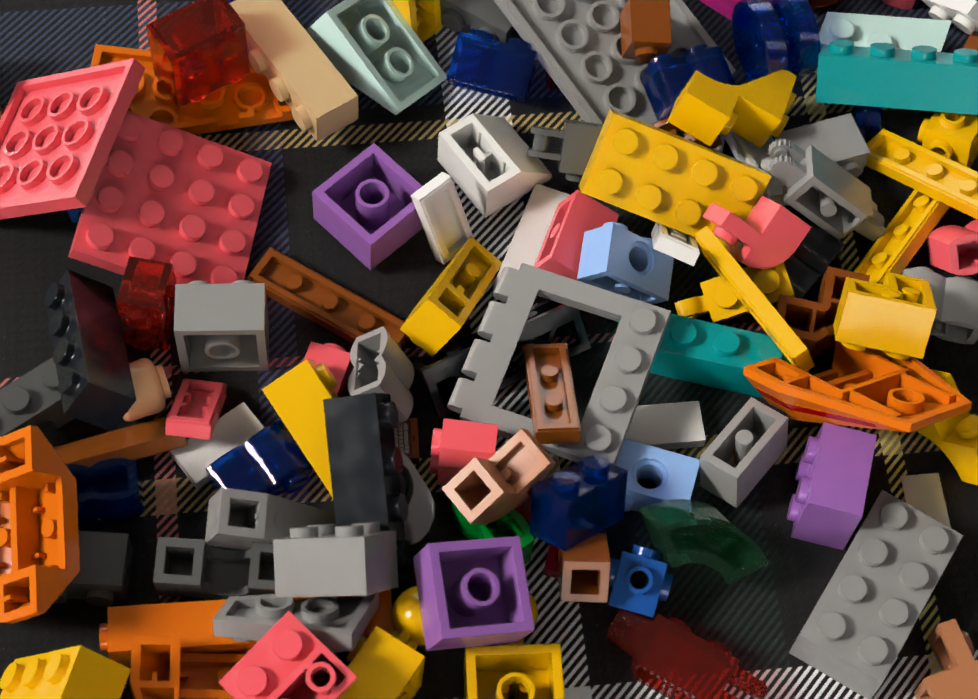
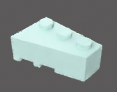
(871, 29)

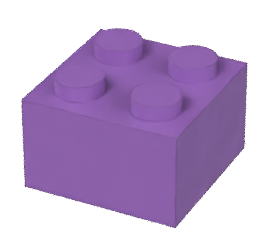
(368, 206)
(831, 485)
(473, 593)

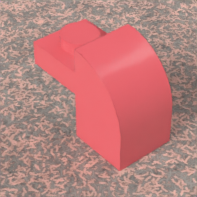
(765, 236)

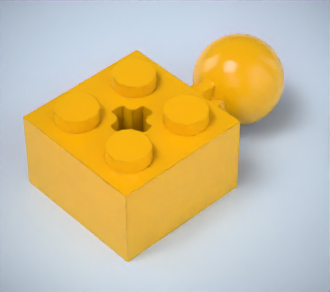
(389, 663)
(514, 669)

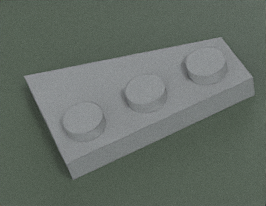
(331, 620)

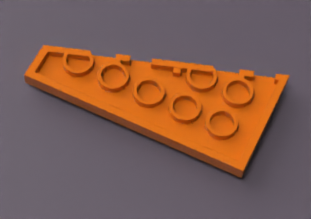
(227, 108)

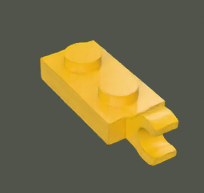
(724, 304)

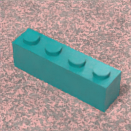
(898, 77)
(711, 354)

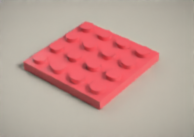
(61, 136)
(173, 203)

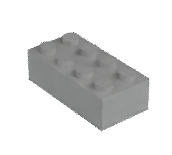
(876, 595)

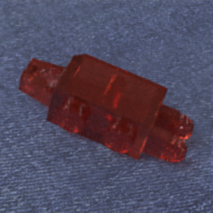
(678, 661)

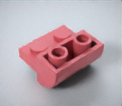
(288, 666)

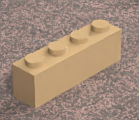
(296, 68)

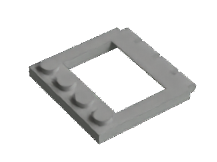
(620, 379)

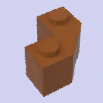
(815, 319)

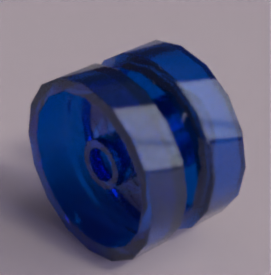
(775, 37)

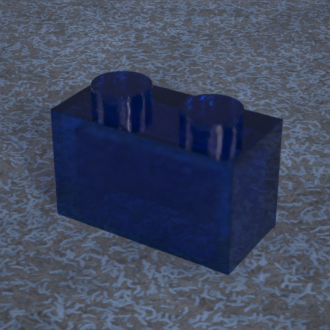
(578, 502)

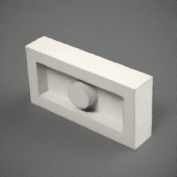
(961, 13)

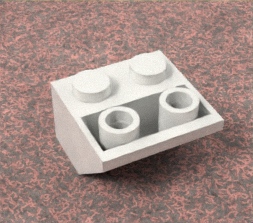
(489, 161)

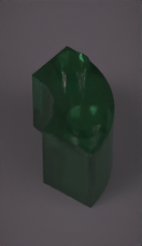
(701, 534)

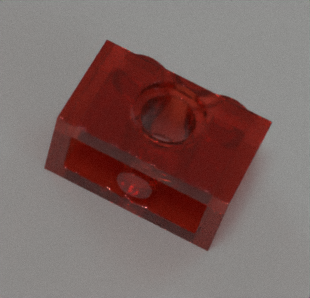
(147, 303)

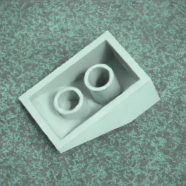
(377, 52)

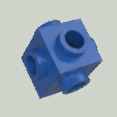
(642, 599)

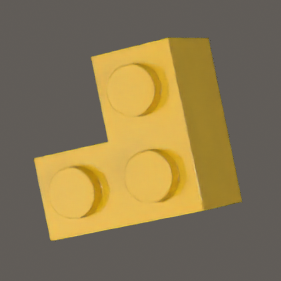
(886, 316)

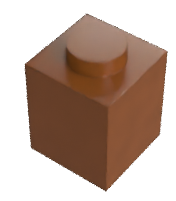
(645, 29)
(585, 571)

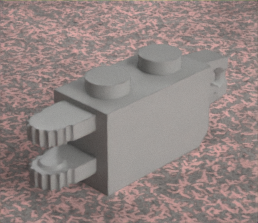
(824, 191)

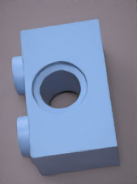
(625, 264)
(670, 471)

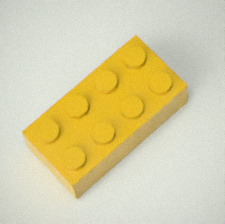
(667, 176)

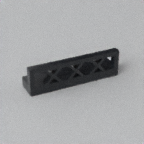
(449, 360)

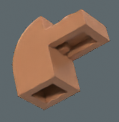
(498, 485)
(959, 668)

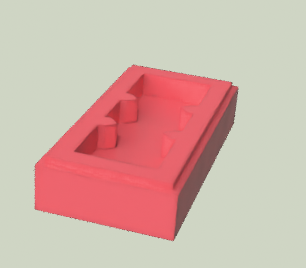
(196, 409)

